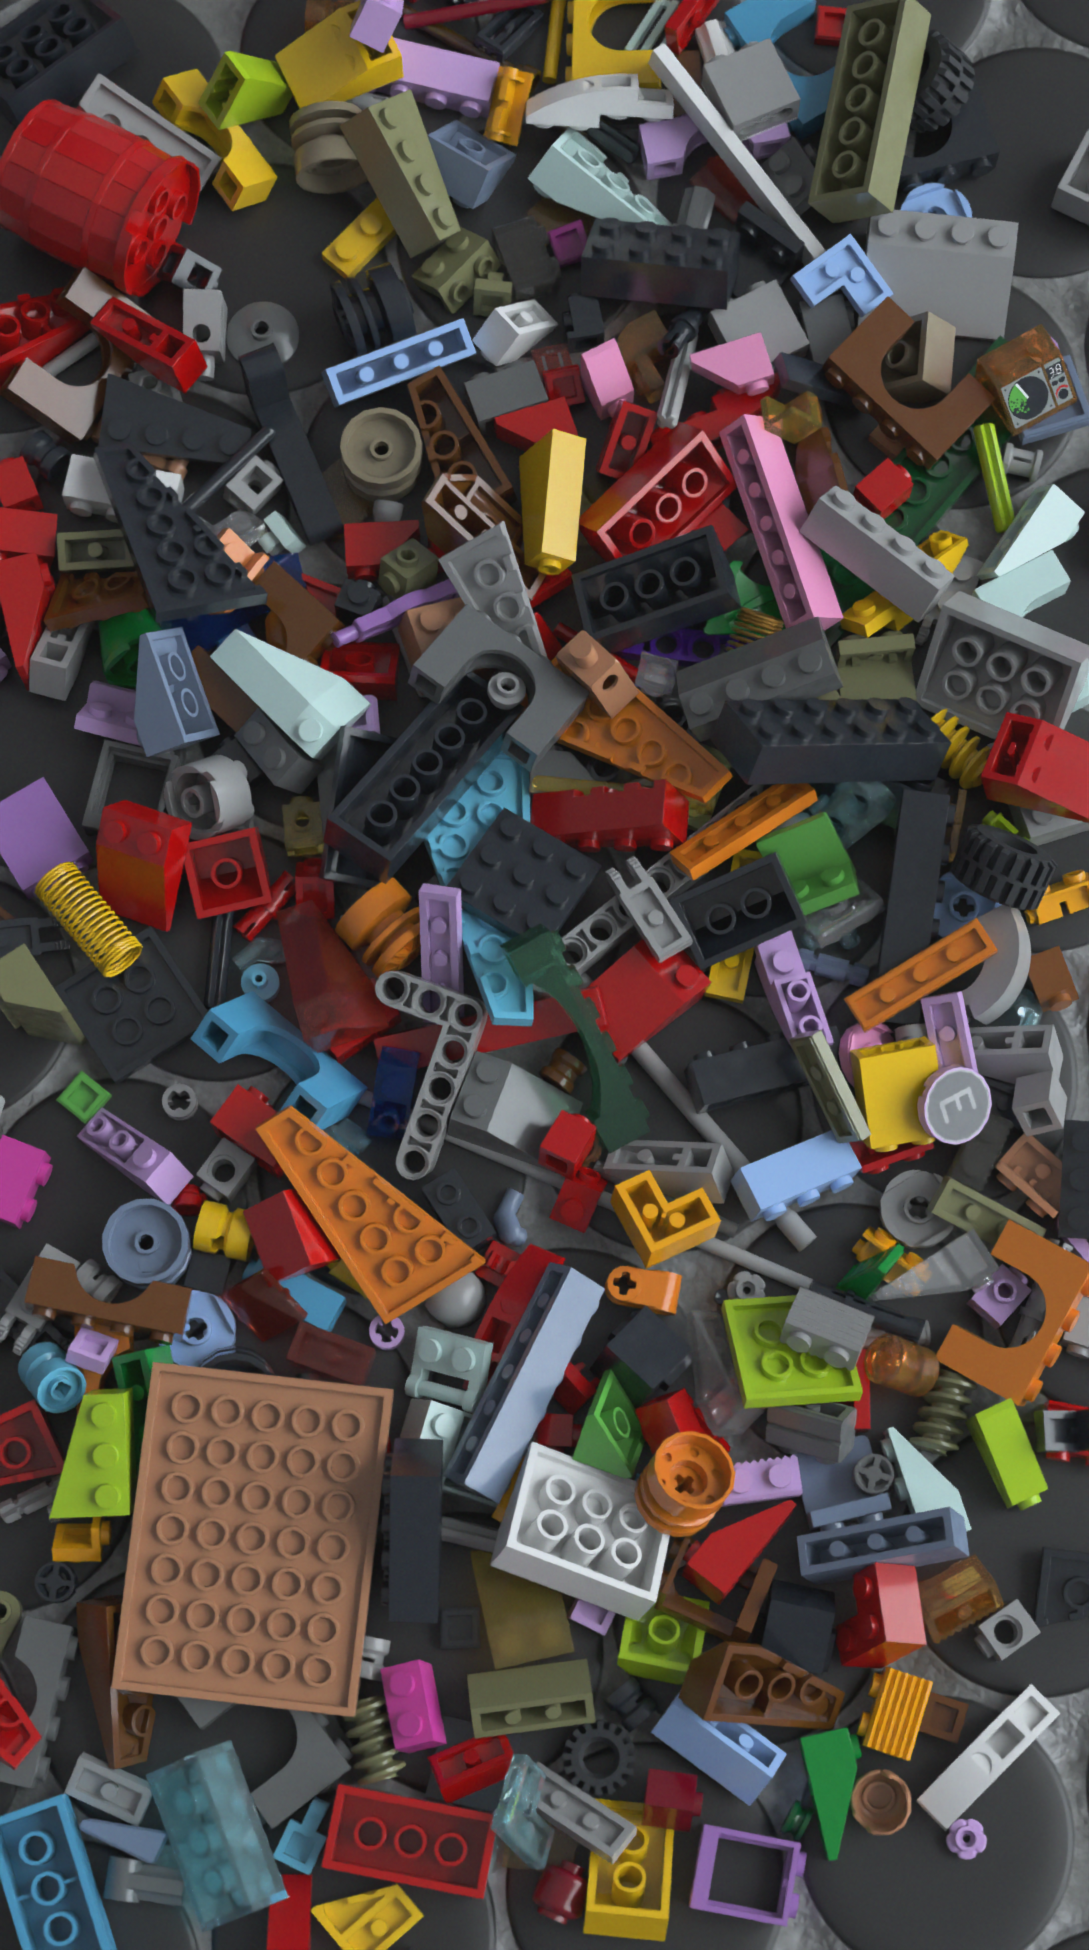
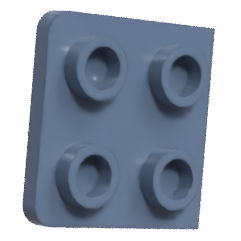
(831, 1495)

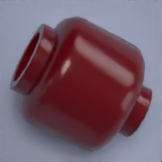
(561, 1892)

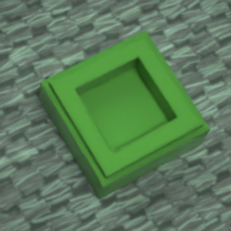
(84, 1097)

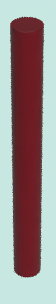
(464, 11)

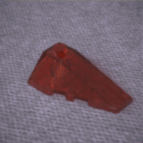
(327, 984)

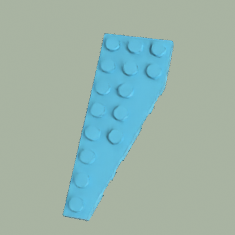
(448, 845)

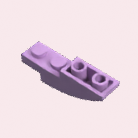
(790, 987)

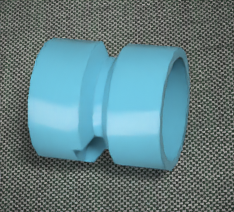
(50, 1379)

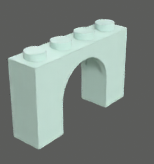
(1028, 589)

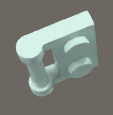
(453, 1356)

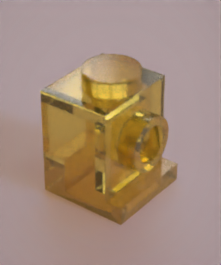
(307, 839)

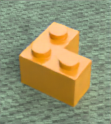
(661, 1227)

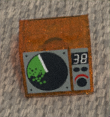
(1026, 380)

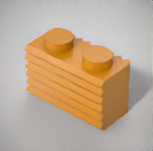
(894, 1713)

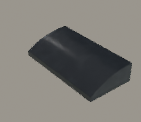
(356, 755)

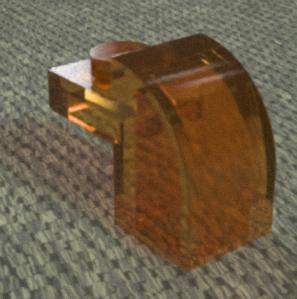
(640, 351)

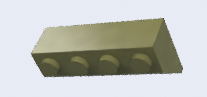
(32, 1001)

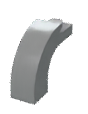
(1005, 971)

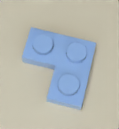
(844, 268)

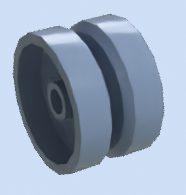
(135, 1225)

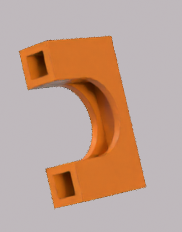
(1017, 1370)

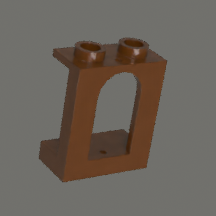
(754, 1580)

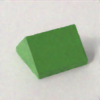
(611, 1431)

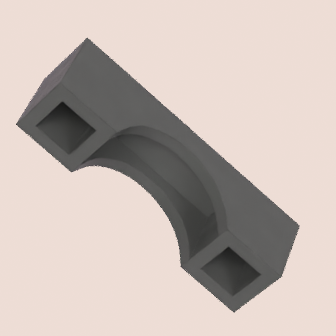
(46, 1651)

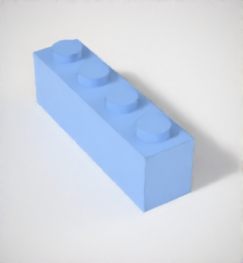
(398, 362)

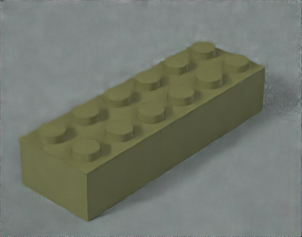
(869, 109)

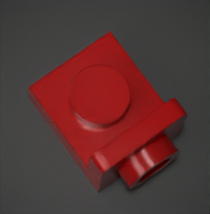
(310, 886)

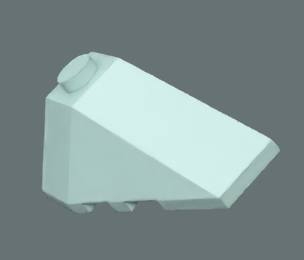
(577, 177)
(291, 691)

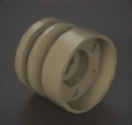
(322, 152)

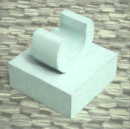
(281, 536)

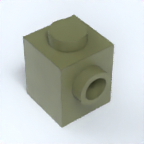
(408, 569)

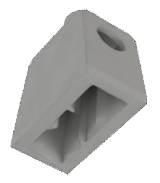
(206, 319)

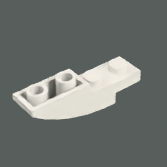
(585, 99)
(988, 1757)

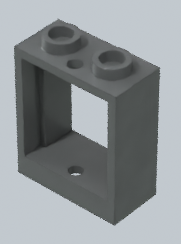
(128, 754)

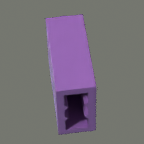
(38, 836)

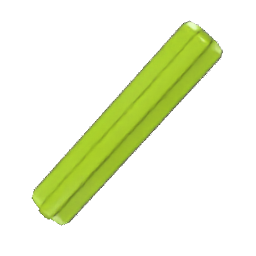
(994, 476)

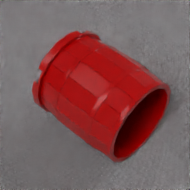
(95, 195)

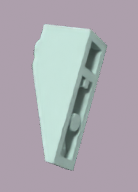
(1040, 525)

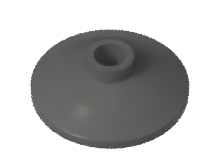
(281, 327)

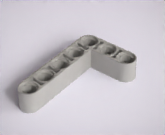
(440, 1064)

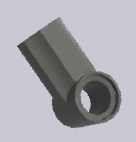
(696, 207)
(134, 1880)

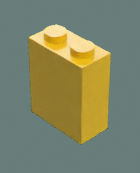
(888, 1088)

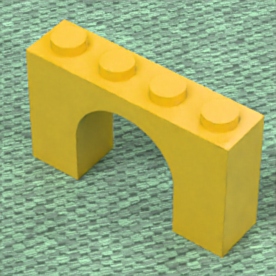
(594, 59)

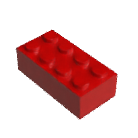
(410, 1841)

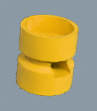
(224, 1231)

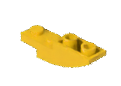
(877, 612)

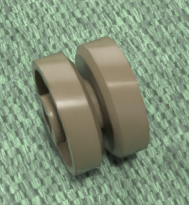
(381, 454)

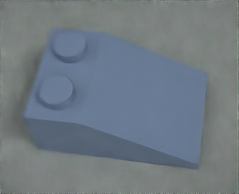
(169, 695)

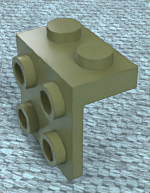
(876, 666)

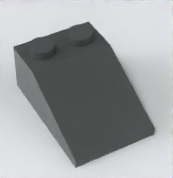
(507, 1109)

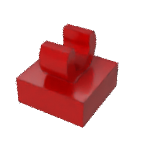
(497, 1264)
(574, 1388)

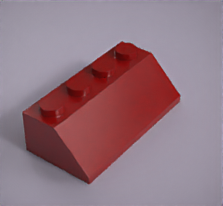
(659, 495)

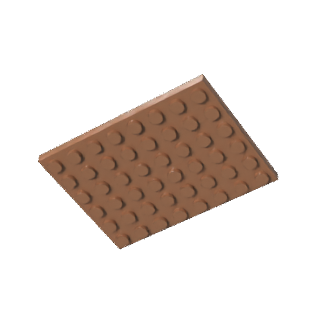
(253, 1539)

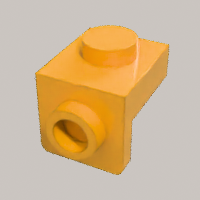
(81, 1541)

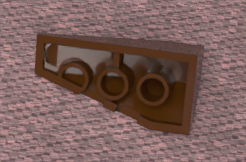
(817, 467)
(758, 1687)
(122, 1715)

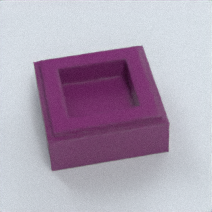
(568, 243)

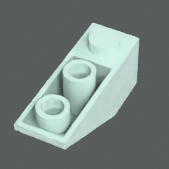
(918, 1479)

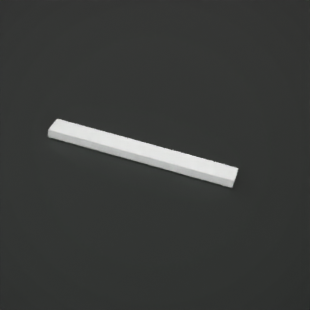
(731, 149)

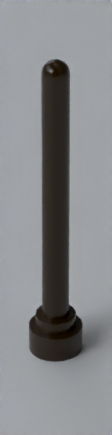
(466, 46)

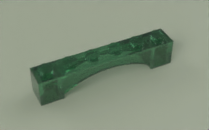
(538, 959)

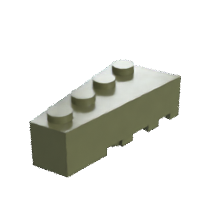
(403, 171)

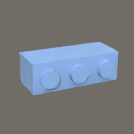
(795, 1176)
(723, 1750)

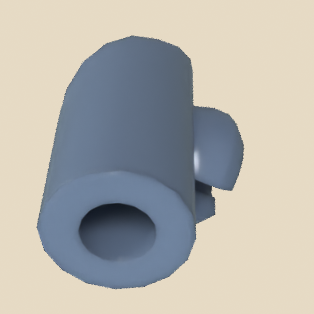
(506, 1219)

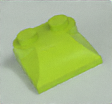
(660, 1645)

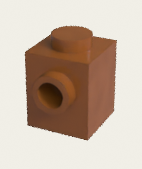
(1052, 980)

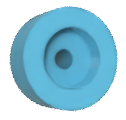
(267, 988)

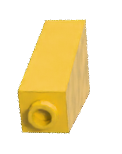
(552, 500)

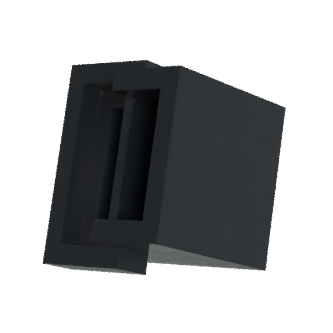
(643, 1356)
(798, 1625)

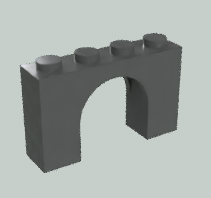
(476, 643)
(311, 1770)

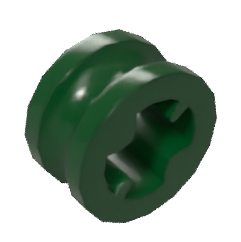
(796, 1820)

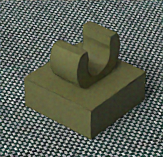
(491, 294)

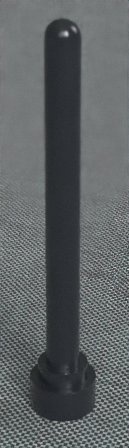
(230, 468)

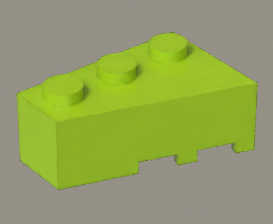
(101, 1459)

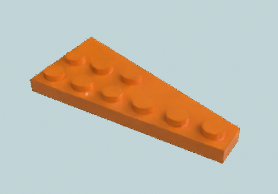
(645, 744)
(378, 1232)

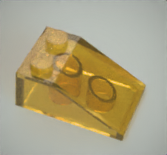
(520, 1616)

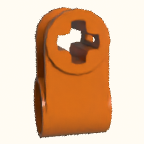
(651, 1288)

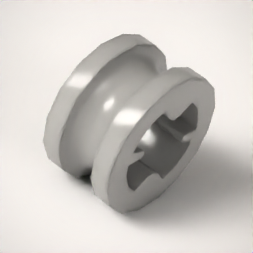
(180, 1114)

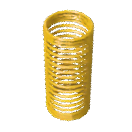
(122, 946)

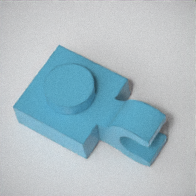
(301, 1841)

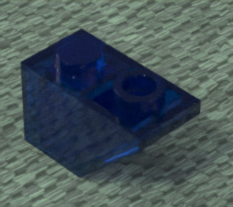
(393, 1092)

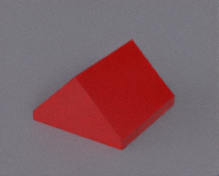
(367, 666)
(288, 1236)

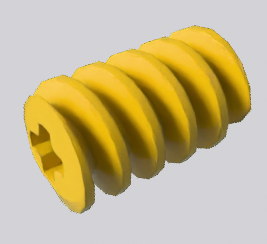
(962, 756)

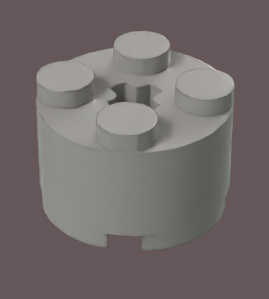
(210, 795)

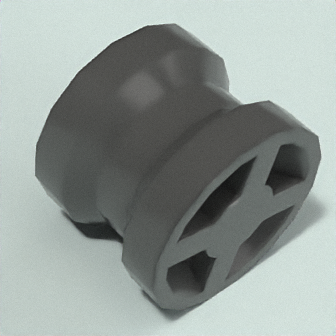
(881, 1469)

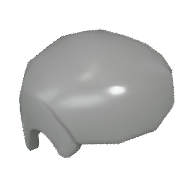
(458, 1303)

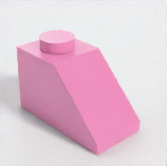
(736, 365)
(605, 378)

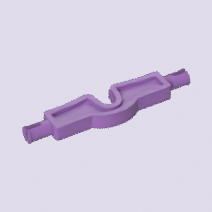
(392, 614)

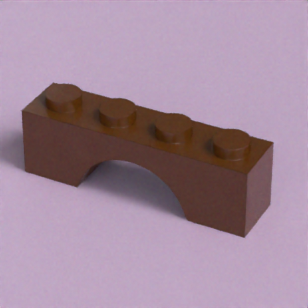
(156, 1312)

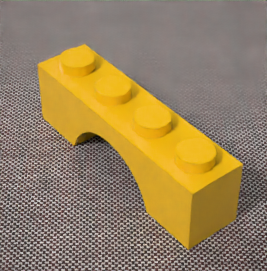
(243, 172)

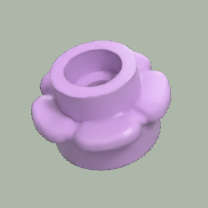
(955, 1838)

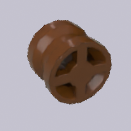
(563, 1070)

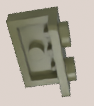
(454, 268)

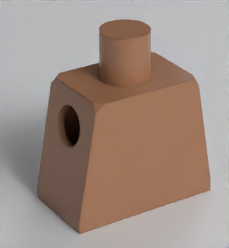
(590, 666)

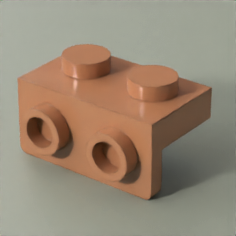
(1035, 1172)

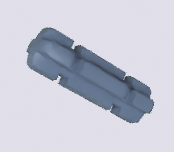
(834, 967)

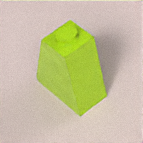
(244, 90)
(1008, 1454)

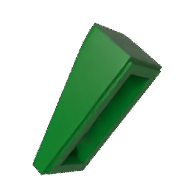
(869, 1273)

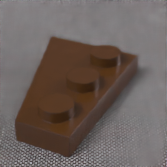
(94, 599)

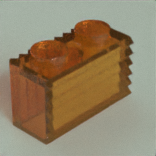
(958, 1598)

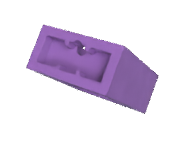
(787, 1900)

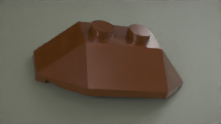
(465, 507)

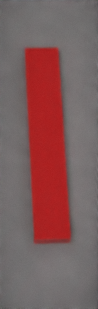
(548, 1022)

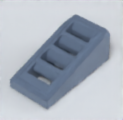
(134, 1840)

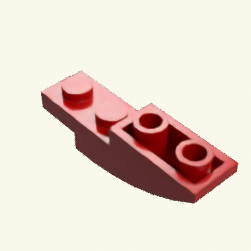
(724, 410)
(512, 1300)

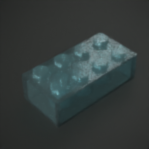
(216, 1835)

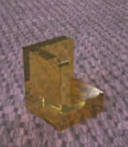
(792, 420)

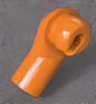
(275, 631)

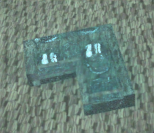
(516, 1813)

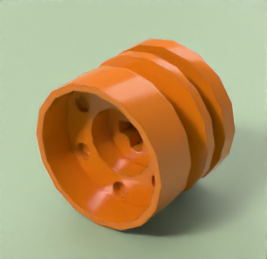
(381, 922)
(684, 1484)

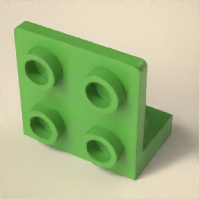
(813, 861)

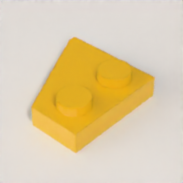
(369, 1919)

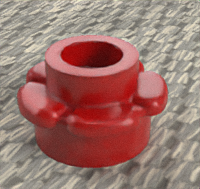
(189, 1201)

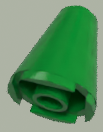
(121, 645)

